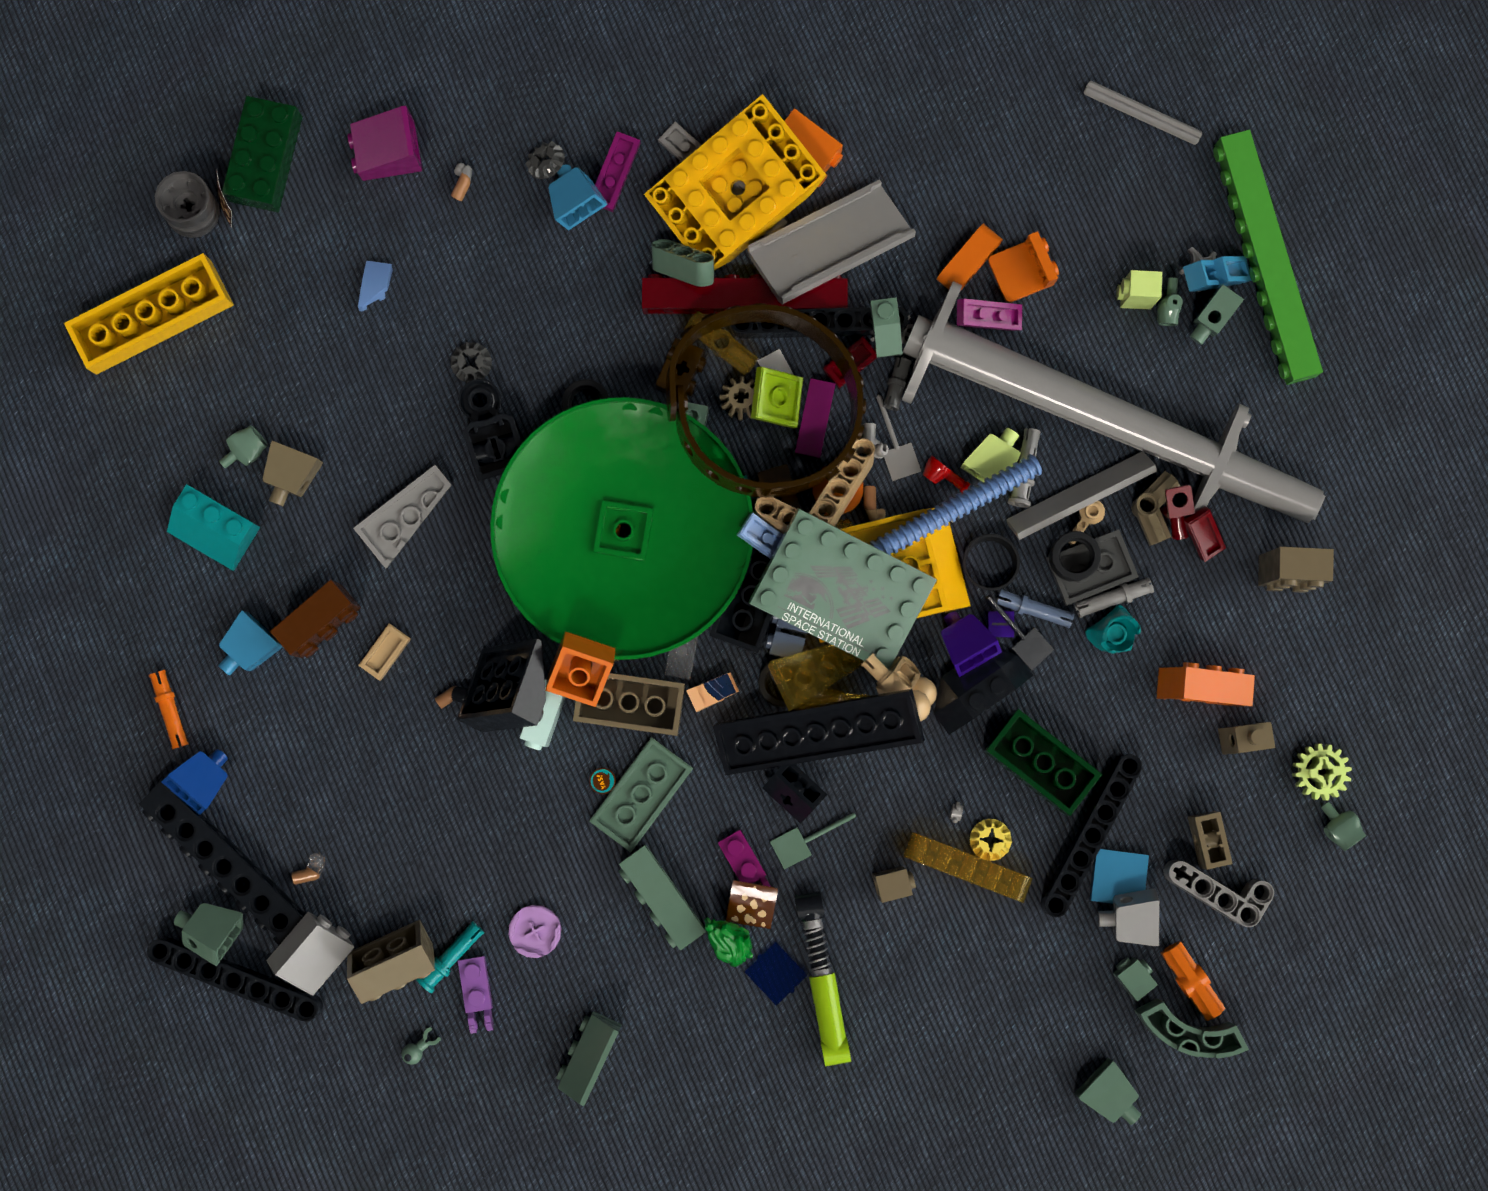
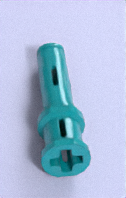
(451, 956)

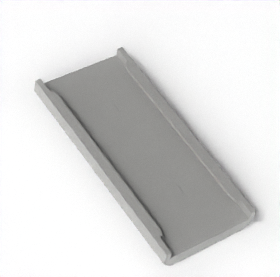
(829, 242)

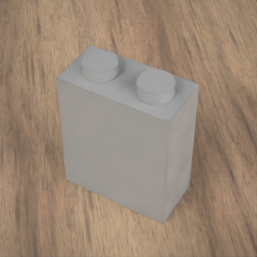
(310, 953)

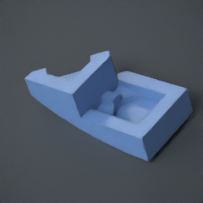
(374, 283)

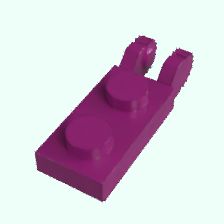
(742, 859)

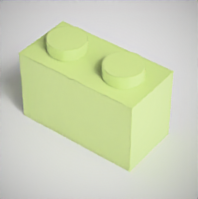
(1140, 289)

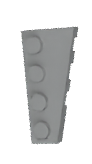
(399, 518)

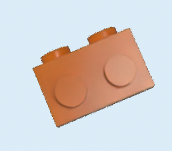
(1024, 268)

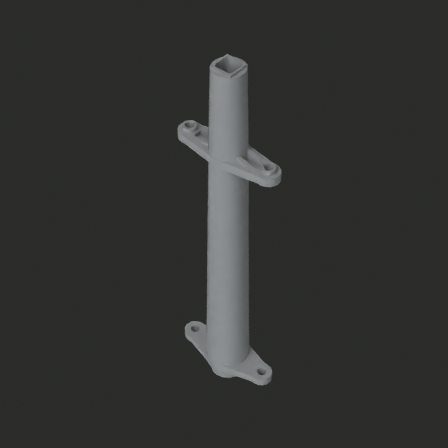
(1080, 403)

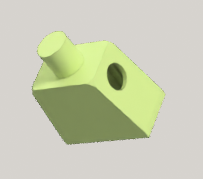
(992, 455)

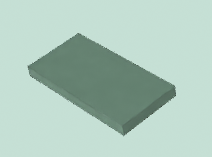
(641, 794)

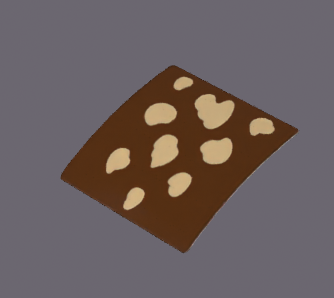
(224, 206)
(751, 904)

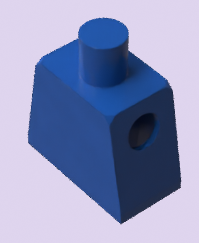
(198, 779)

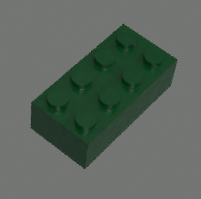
(262, 154)
(1042, 762)

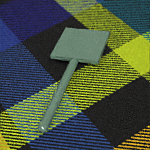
(792, 846)

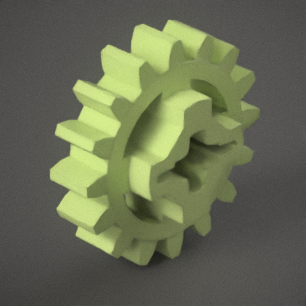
(1323, 781)

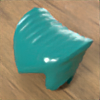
(1114, 632)

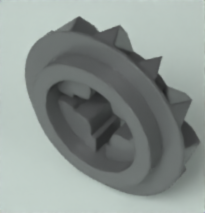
(547, 167)
(469, 373)

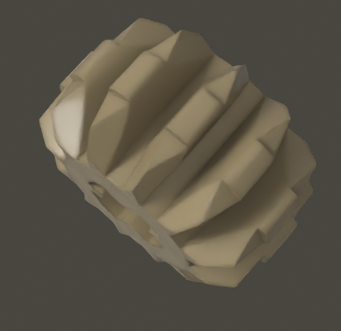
(733, 392)

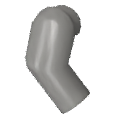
(870, 433)

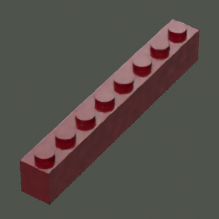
(679, 297)

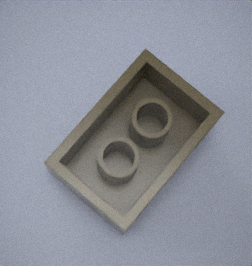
(1295, 568)
(390, 962)

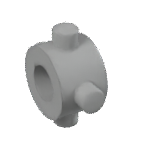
(956, 812)

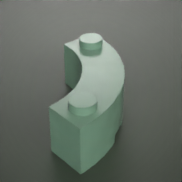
(1196, 1041)

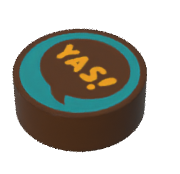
(602, 781)

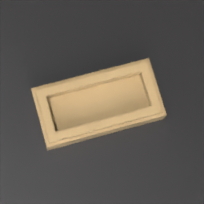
(384, 652)

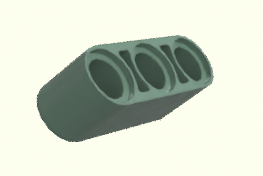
(683, 262)

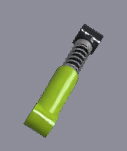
(823, 982)

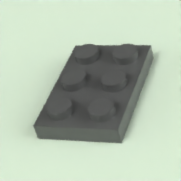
(1114, 568)

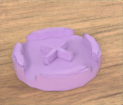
(534, 931)

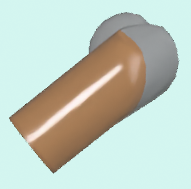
(463, 182)

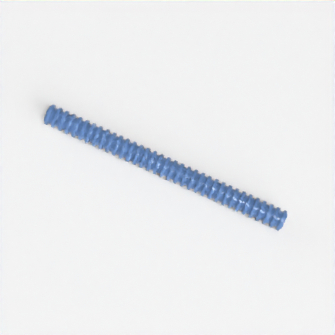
(958, 506)

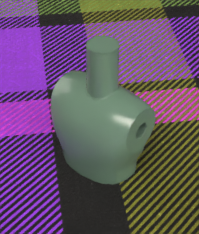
(1170, 305)
(245, 446)
(1343, 828)

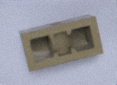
(1210, 840)
(893, 884)

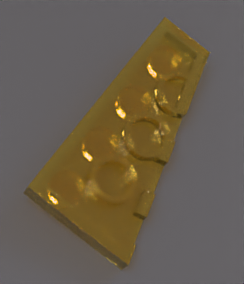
(811, 672)

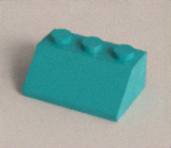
(211, 527)

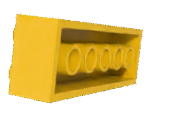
(148, 314)

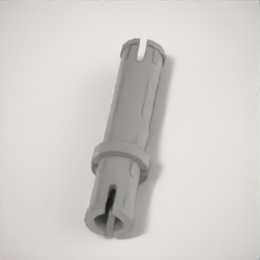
(1114, 597)

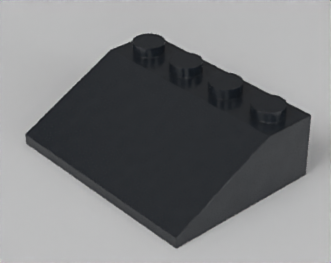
(506, 688)

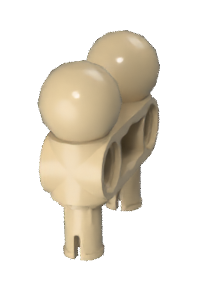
(902, 676)

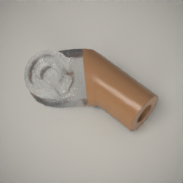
(313, 870)

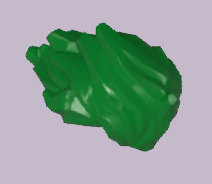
(729, 941)

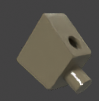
(288, 472)
(1247, 738)

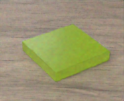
(777, 397)

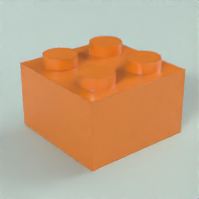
(580, 669)

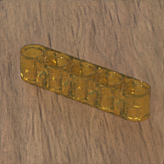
(968, 867)

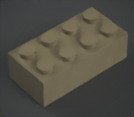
(636, 705)

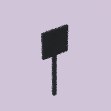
(1032, 646)

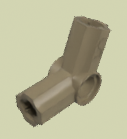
(1153, 521)

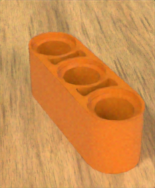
(970, 257)

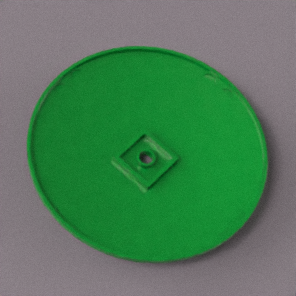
(561, 515)

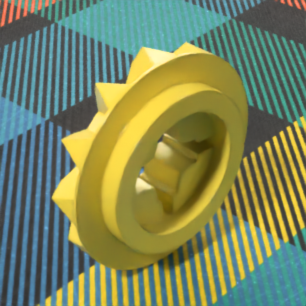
(983, 830)

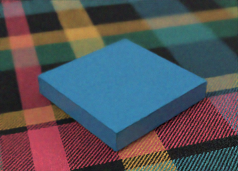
(1117, 874)

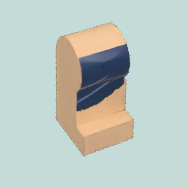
(712, 691)

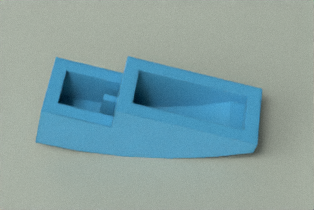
(1217, 272)

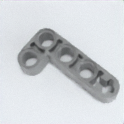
(1214, 889)

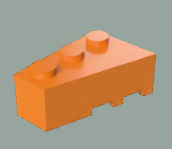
(1206, 685)

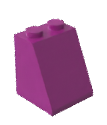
(385, 145)

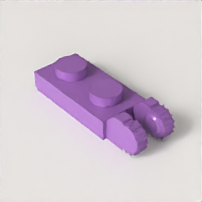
(476, 991)

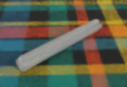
(1143, 112)

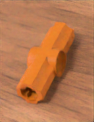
(1193, 981)

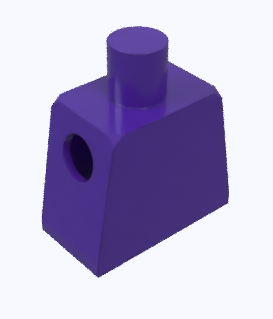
(968, 642)

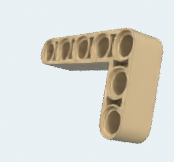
(827, 501)

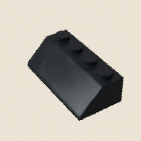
(743, 623)

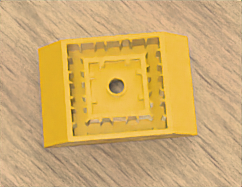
(751, 149)

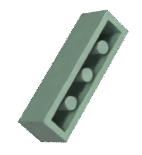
(662, 897)

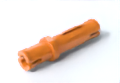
(168, 709)

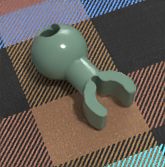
(416, 1050)

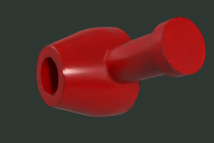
(937, 471)

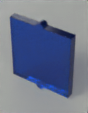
(776, 973)

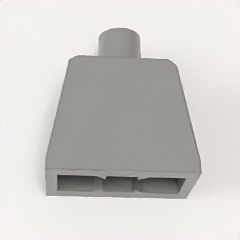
(1134, 917)

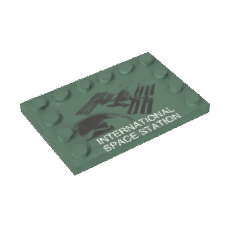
(842, 589)

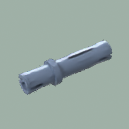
(1023, 604)

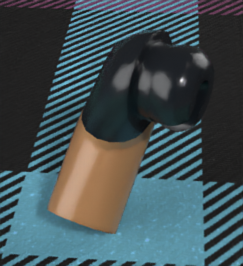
(452, 694)

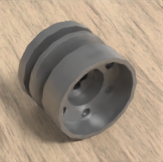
(175, 198)

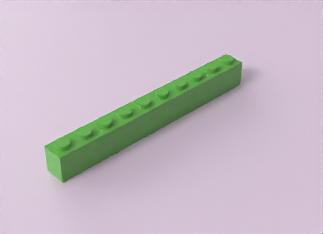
(1267, 257)

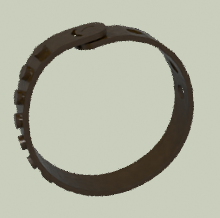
(678, 401)

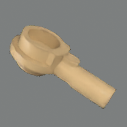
(1089, 515)

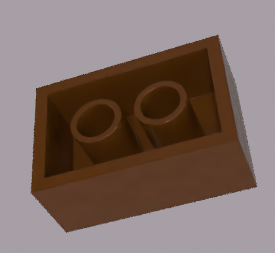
(316, 620)

